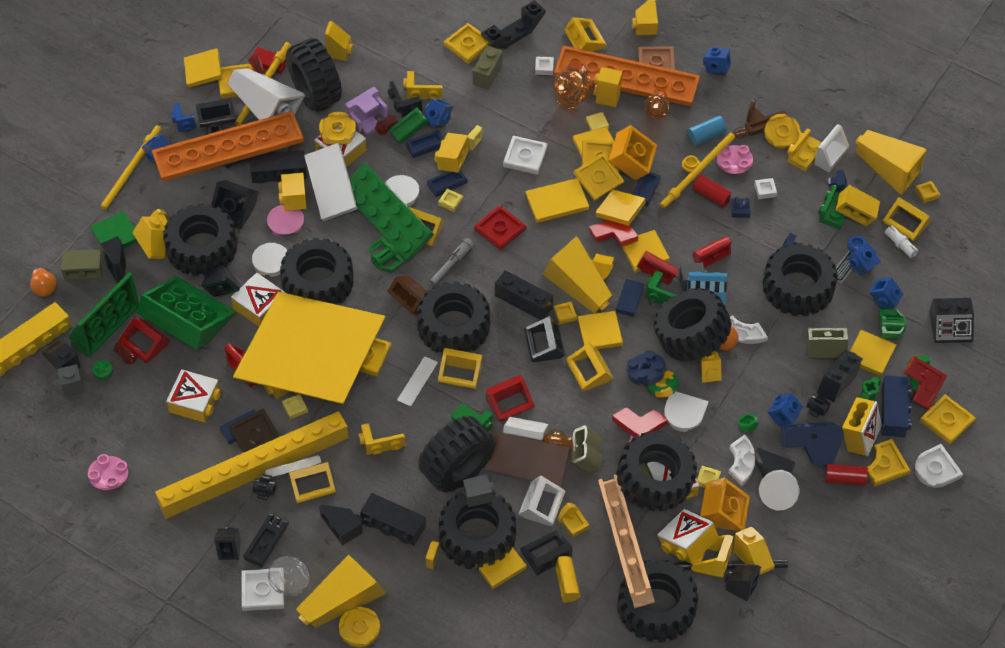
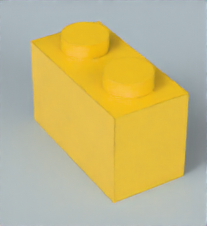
(608, 87)
(452, 152)
(292, 192)
(858, 205)

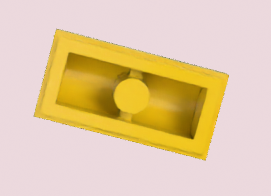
(567, 579)

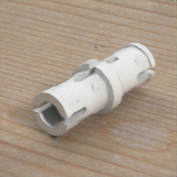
(901, 241)

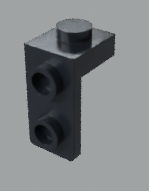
(406, 106)

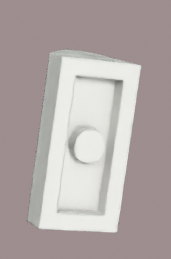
(831, 149)
(532, 498)

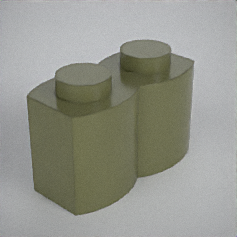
(587, 449)

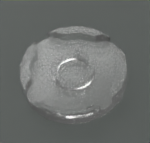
(288, 576)

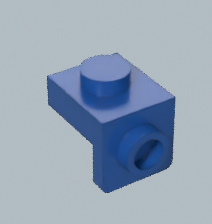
(184, 123)

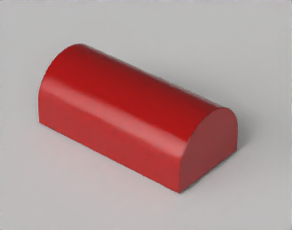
(712, 191)
(713, 252)
(650, 263)
(846, 474)

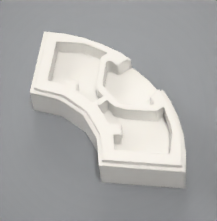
(749, 332)
(744, 460)
(299, 464)

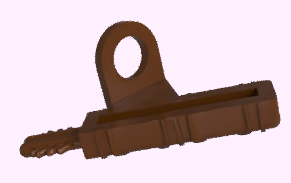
(756, 122)

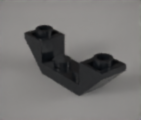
(530, 17)

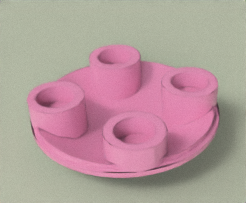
(735, 159)
(285, 222)
(107, 472)

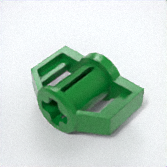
(384, 256)
(891, 323)
(870, 389)

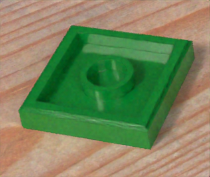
(115, 226)

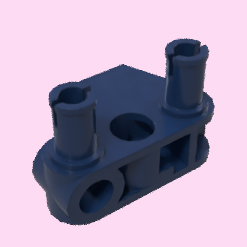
(822, 448)

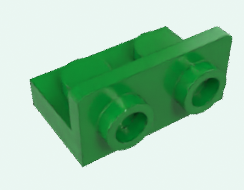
(828, 210)

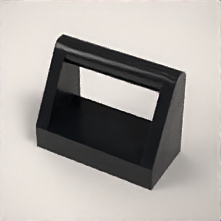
(215, 112)
(114, 258)
(554, 339)
(549, 559)

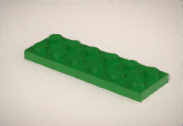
(389, 212)

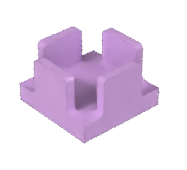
(364, 109)

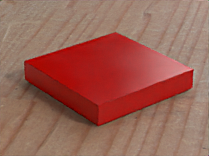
(500, 227)

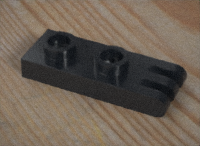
(265, 540)

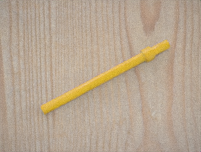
(279, 58)
(128, 171)
(675, 193)

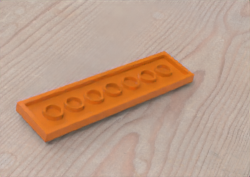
(636, 76)
(227, 146)

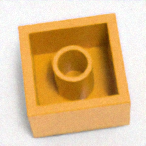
(632, 152)

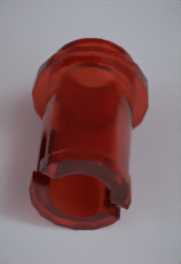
(257, 65)
(383, 126)
(129, 356)

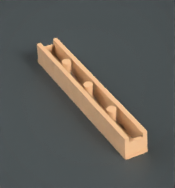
(626, 543)

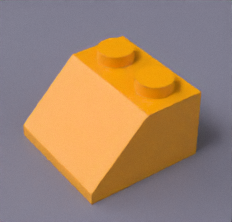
(725, 505)

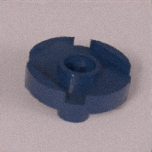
(638, 373)

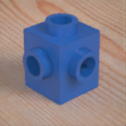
(717, 60)
(438, 112)
(154, 143)
(863, 258)
(886, 293)
(785, 409)

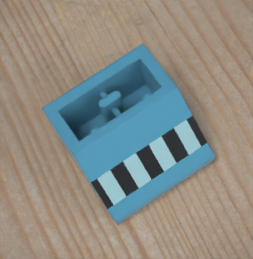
(714, 282)

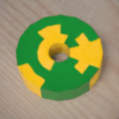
(666, 386)

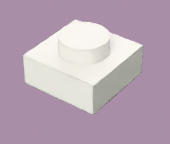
(544, 66)
(765, 188)

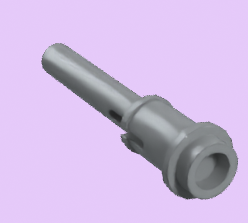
(465, 246)

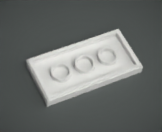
(330, 182)

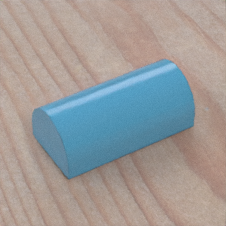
(707, 130)

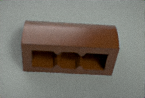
(407, 292)

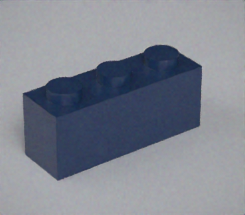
(895, 406)

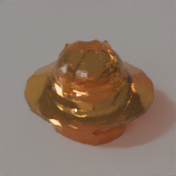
(572, 85)

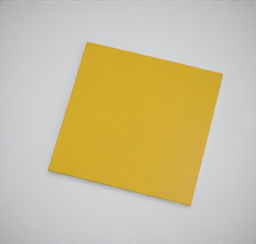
(309, 347)

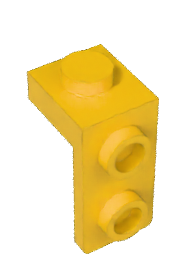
(423, 91)
(711, 368)
(379, 445)

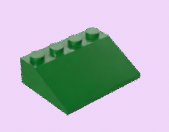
(184, 312)
(105, 317)

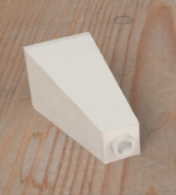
(264, 95)

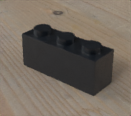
(271, 166)
(523, 295)
(839, 375)
(393, 519)

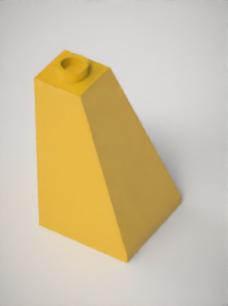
(891, 158)
(577, 276)
(341, 590)

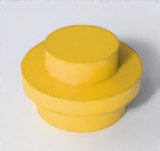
(690, 163)

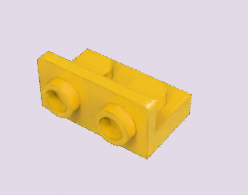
(803, 152)

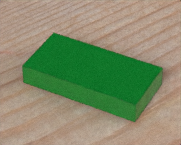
(408, 125)

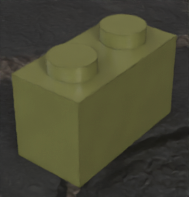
(487, 67)
(82, 264)
(827, 342)

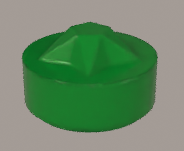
(102, 370)
(748, 423)

